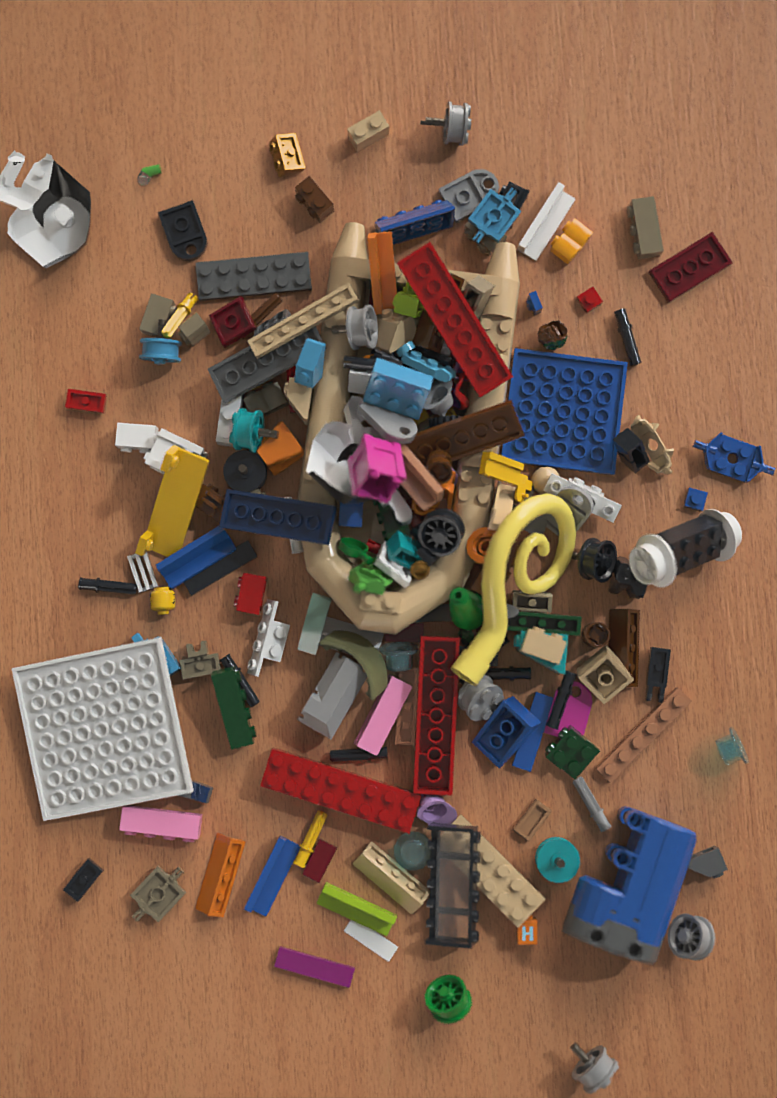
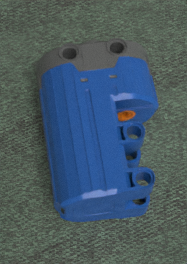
(637, 908)

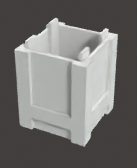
(163, 443)

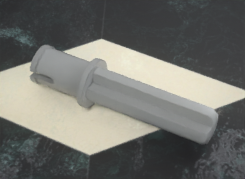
(591, 804)

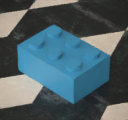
(397, 389)

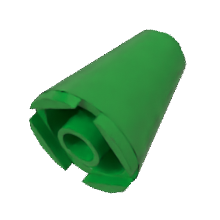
(466, 609)

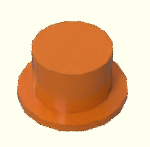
(478, 544)

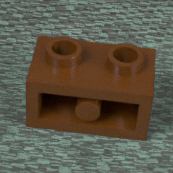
(314, 199)

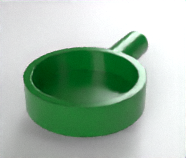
(355, 549)

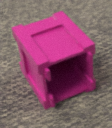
(376, 469)

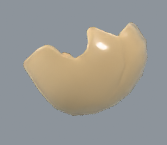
(541, 477)

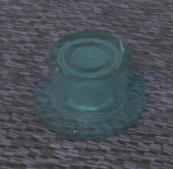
(399, 655)
(731, 748)
(412, 850)

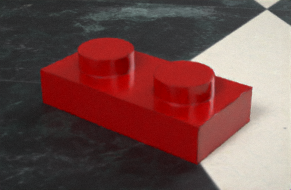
(85, 401)

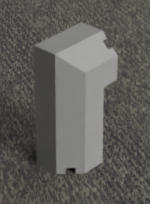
(334, 696)

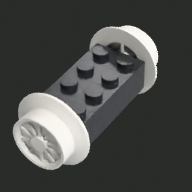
(684, 547)

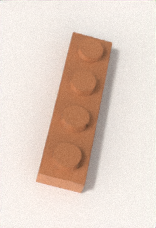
(407, 716)

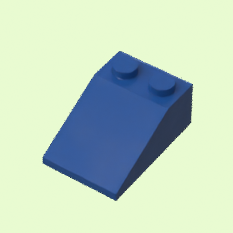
(505, 731)

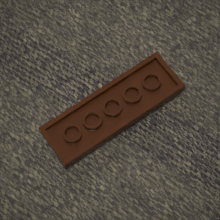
(469, 433)

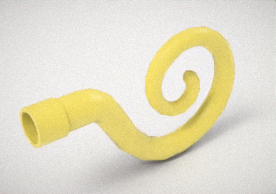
(475, 660)

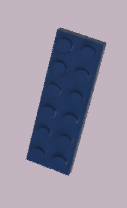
(278, 517)

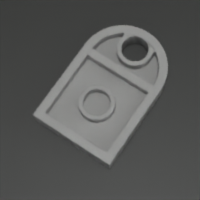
(468, 192)
(389, 423)
(580, 510)

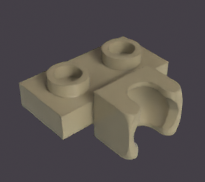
(199, 662)

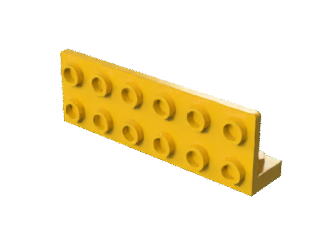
(174, 502)

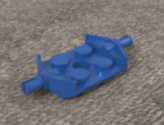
(748, 463)

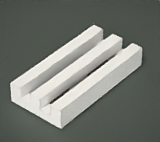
(135, 573)

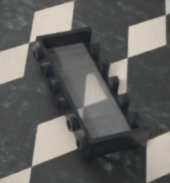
(453, 885)

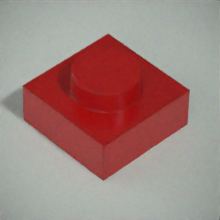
(589, 299)

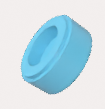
(405, 348)

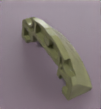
(366, 655)

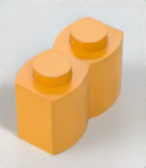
(571, 241)

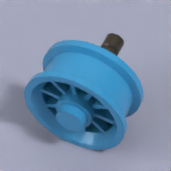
(160, 349)

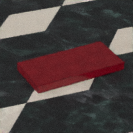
(690, 267)

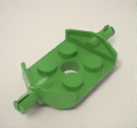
(369, 578)

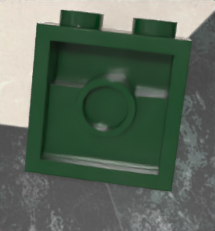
(571, 751)

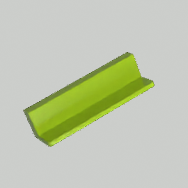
(356, 909)

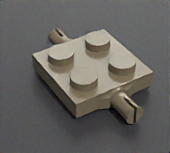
(158, 893)

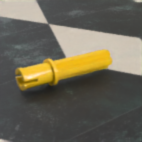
(182, 311)
(310, 839)

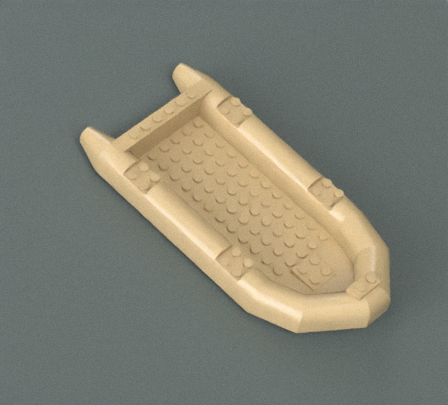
(472, 492)

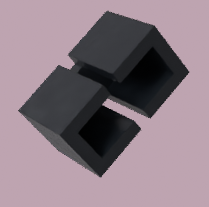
(631, 450)

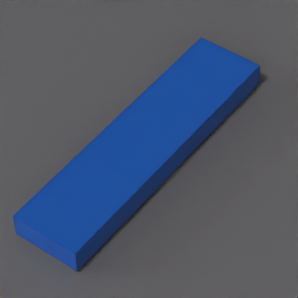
(527, 752)

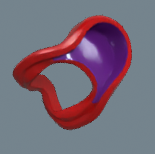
(460, 400)

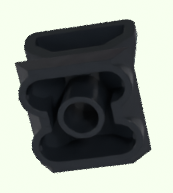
(625, 579)

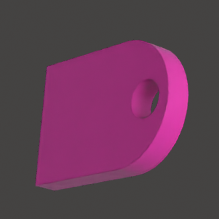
(575, 712)

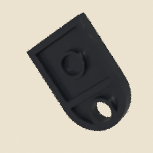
(184, 230)

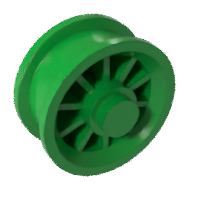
(448, 999)

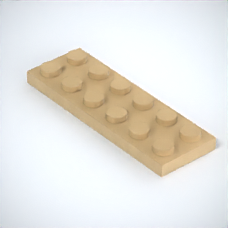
(504, 883)

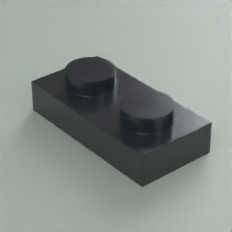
(83, 880)

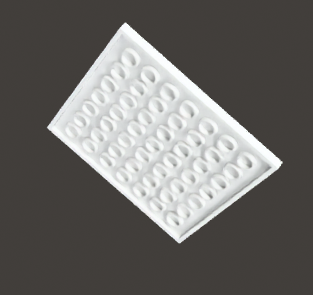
(102, 729)

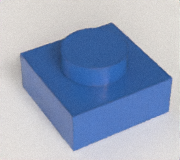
(533, 303)
(695, 499)

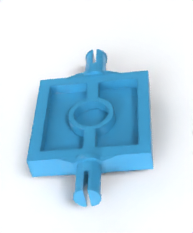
(494, 215)

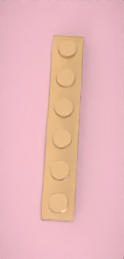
(303, 320)

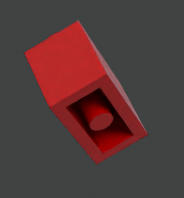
(251, 593)

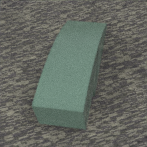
(314, 623)

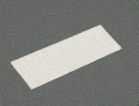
(371, 939)

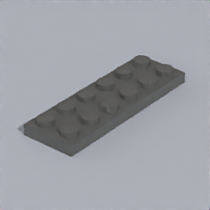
(253, 276)
(244, 371)

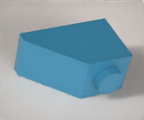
(310, 363)

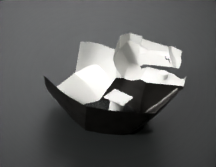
(50, 210)
(333, 448)

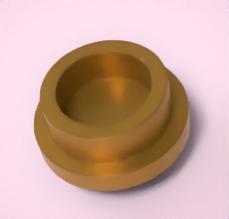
(420, 570)

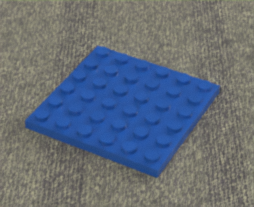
(566, 410)

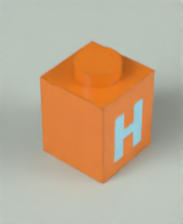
(527, 933)

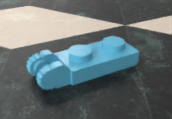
(428, 366)

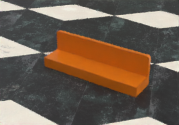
(382, 270)
(220, 875)

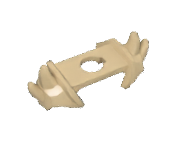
(661, 456)

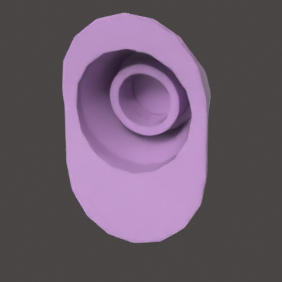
(435, 809)

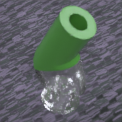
(147, 173)

